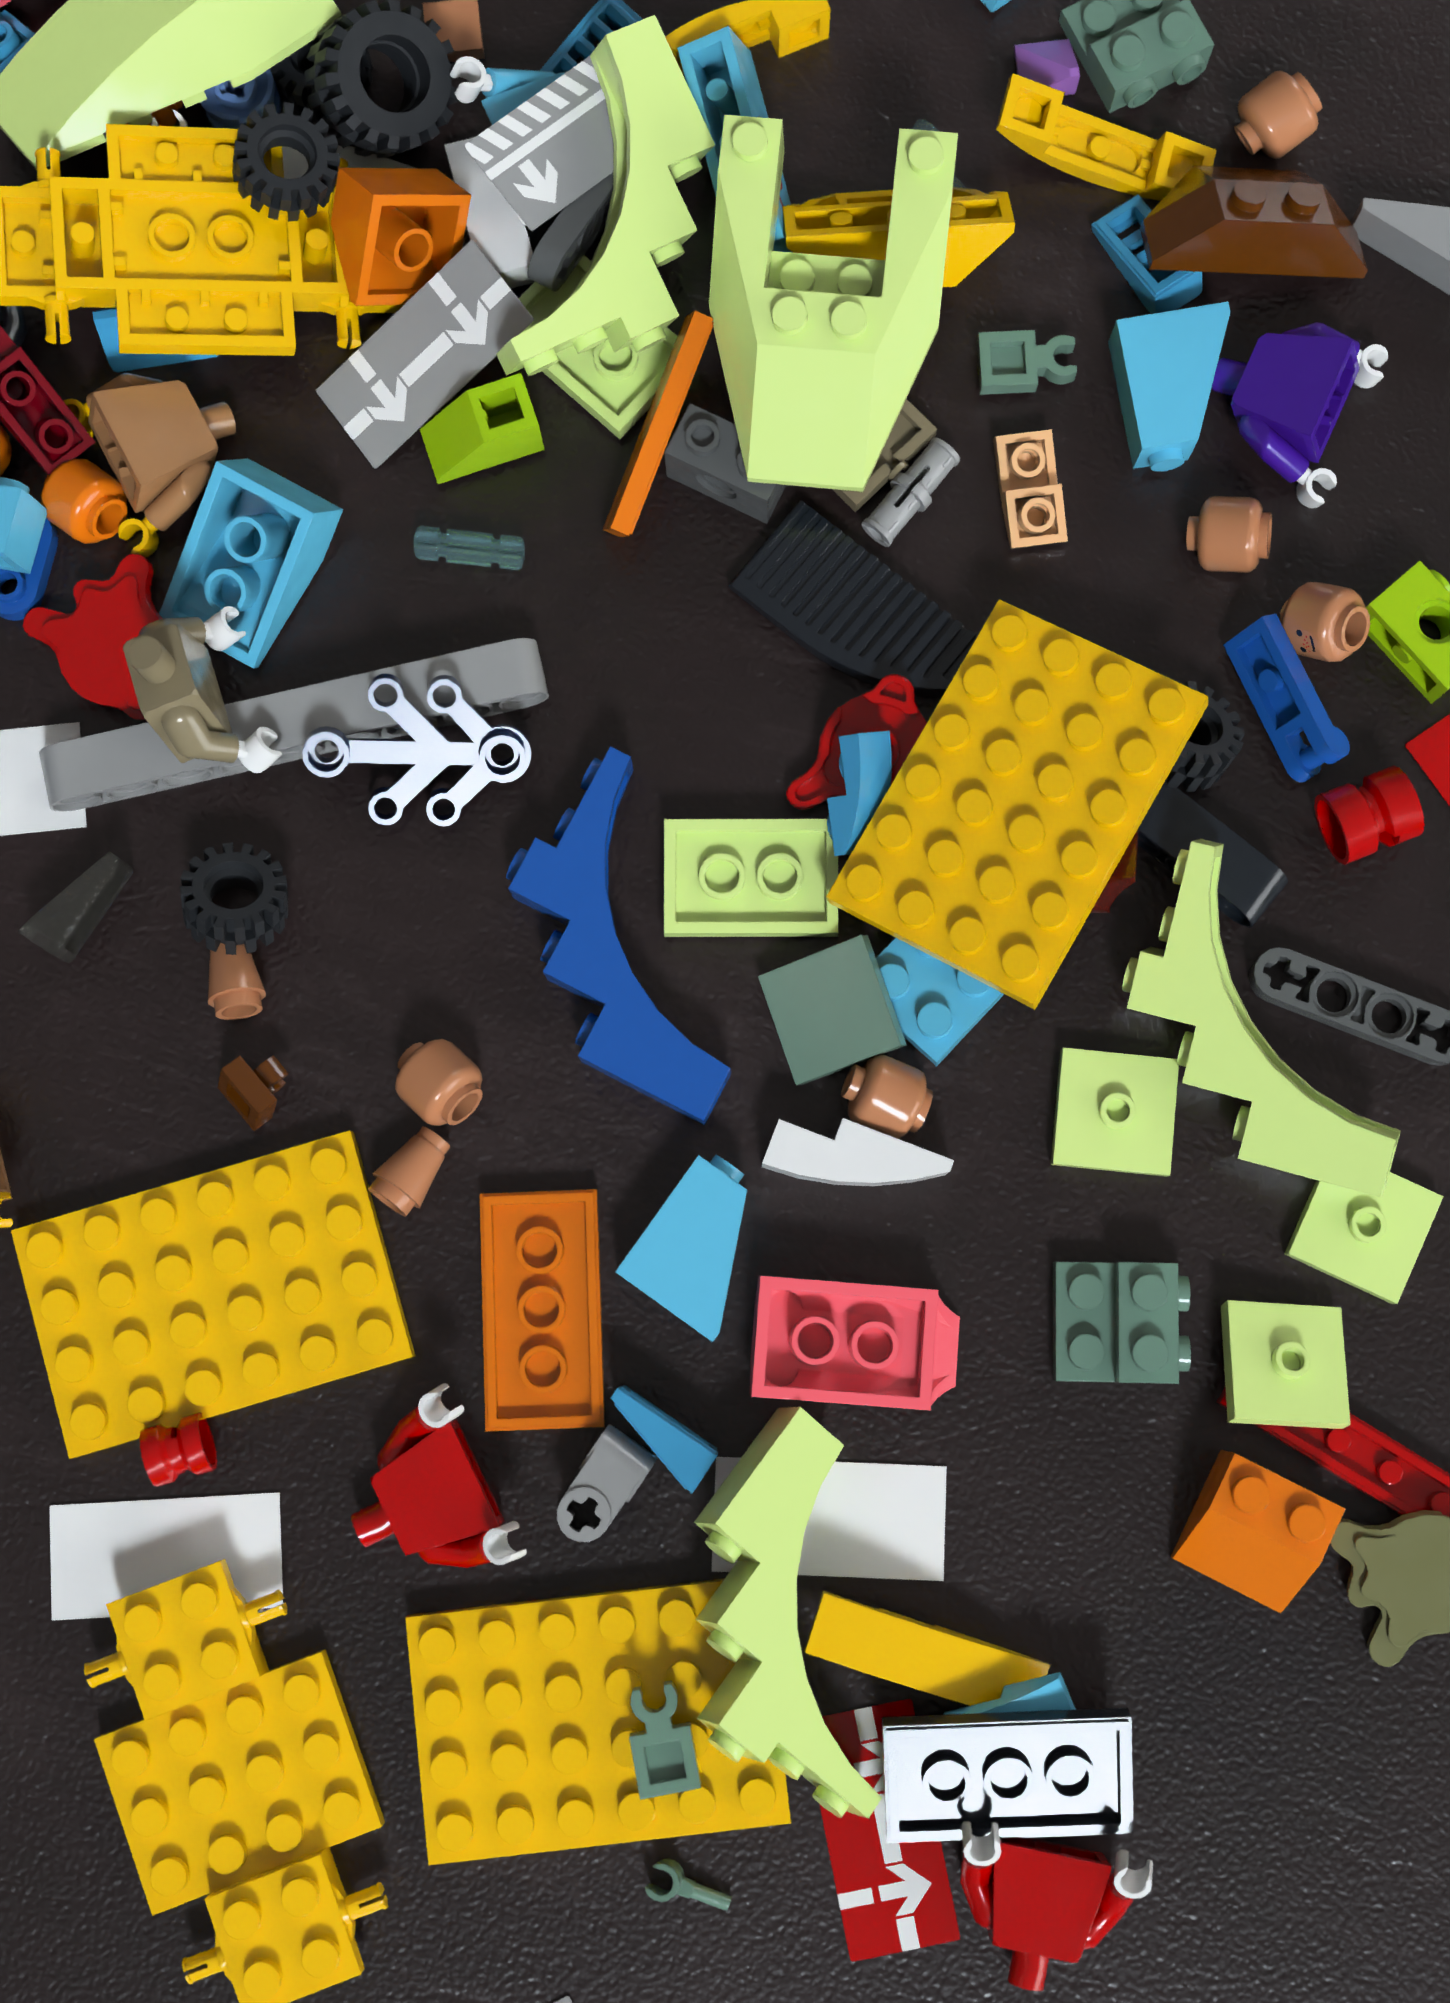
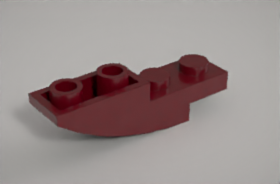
(36, 411)

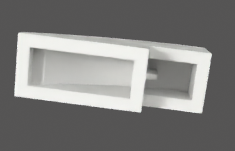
(490, 219)
(853, 1158)

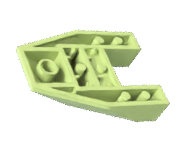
(823, 342)

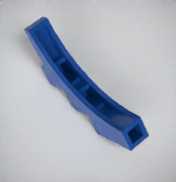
(572, 887)

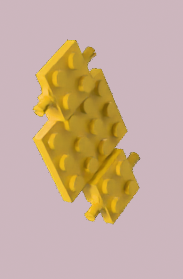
(172, 249)
(238, 1785)

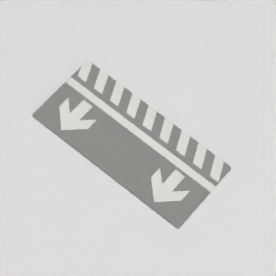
(549, 146)

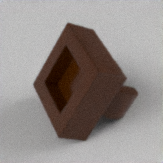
(251, 1089)

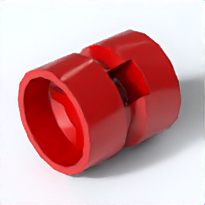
(1380, 810)

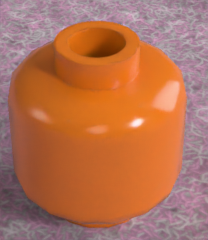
(84, 501)

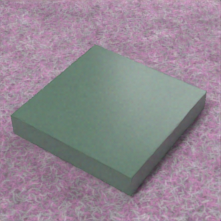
(832, 1010)

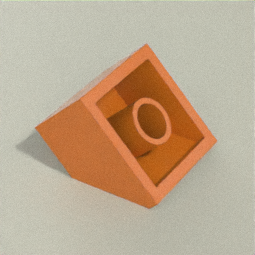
(395, 230)
(1257, 1531)

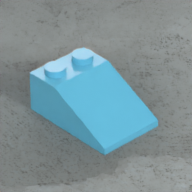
(252, 551)

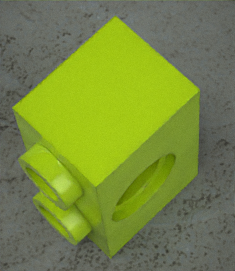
(1397, 630)

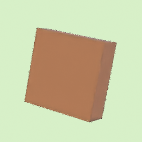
(459, 24)

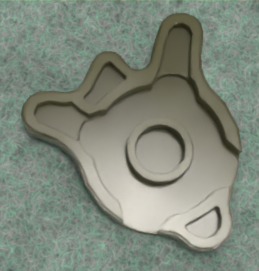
(1401, 1572)

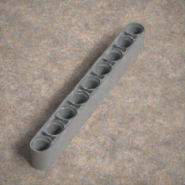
(139, 763)

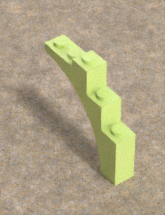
(656, 145)
(1191, 983)
(766, 1698)

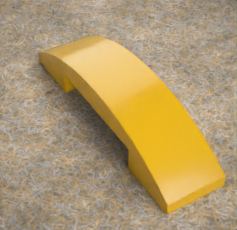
(786, 23)
(1093, 147)

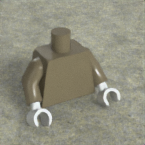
(182, 693)

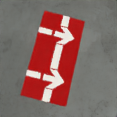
(887, 1892)

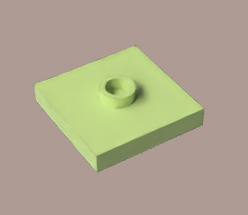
(1115, 1112)
(1364, 1236)
(1284, 1365)

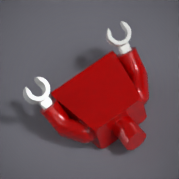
(435, 1493)
(1045, 1898)

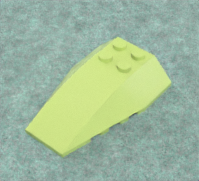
(137, 56)

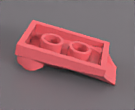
(852, 1343)

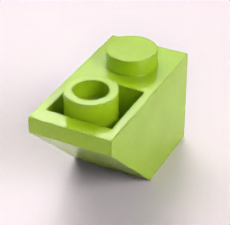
(482, 429)

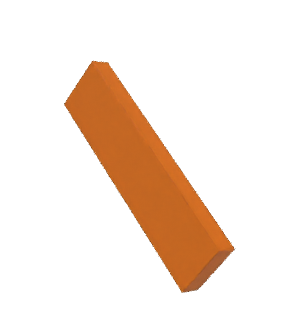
(659, 424)

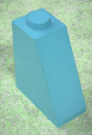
(1165, 379)
(691, 1246)

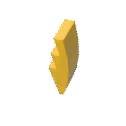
(915, 1652)

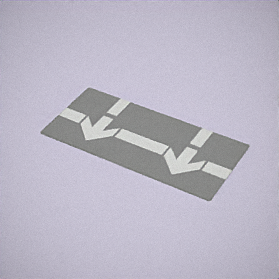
(424, 354)

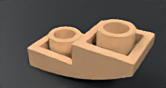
(1030, 489)

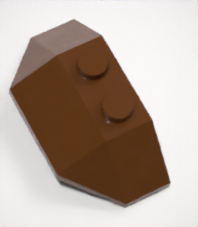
(1252, 226)

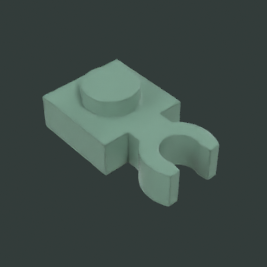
(1014, 362)
(663, 1752)

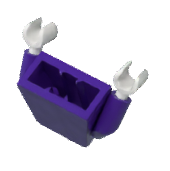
(1293, 396)

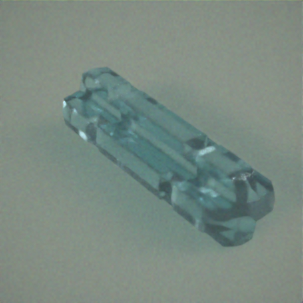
(469, 547)

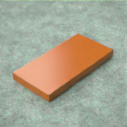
(542, 1310)

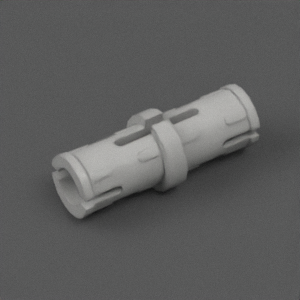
(911, 491)

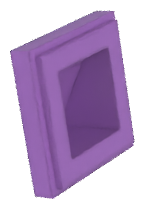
(1049, 64)

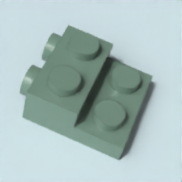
(1136, 46)
(1119, 1322)

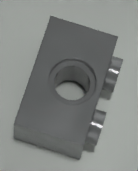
(710, 460)

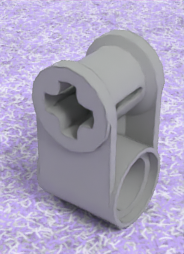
(609, 1477)

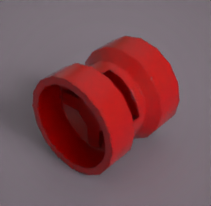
(174, 1450)

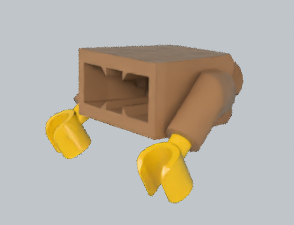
(156, 447)

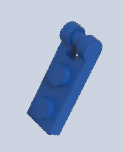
(1285, 698)

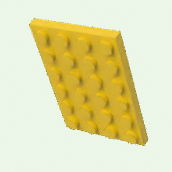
(1017, 802)
(212, 1293)
(534, 1718)

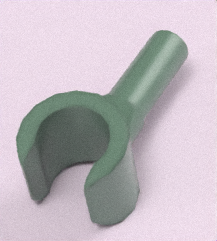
(685, 1887)

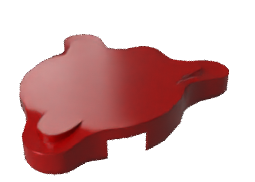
(94, 634)
(884, 708)

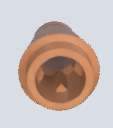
(234, 984)
(410, 1172)

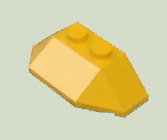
(859, 227)

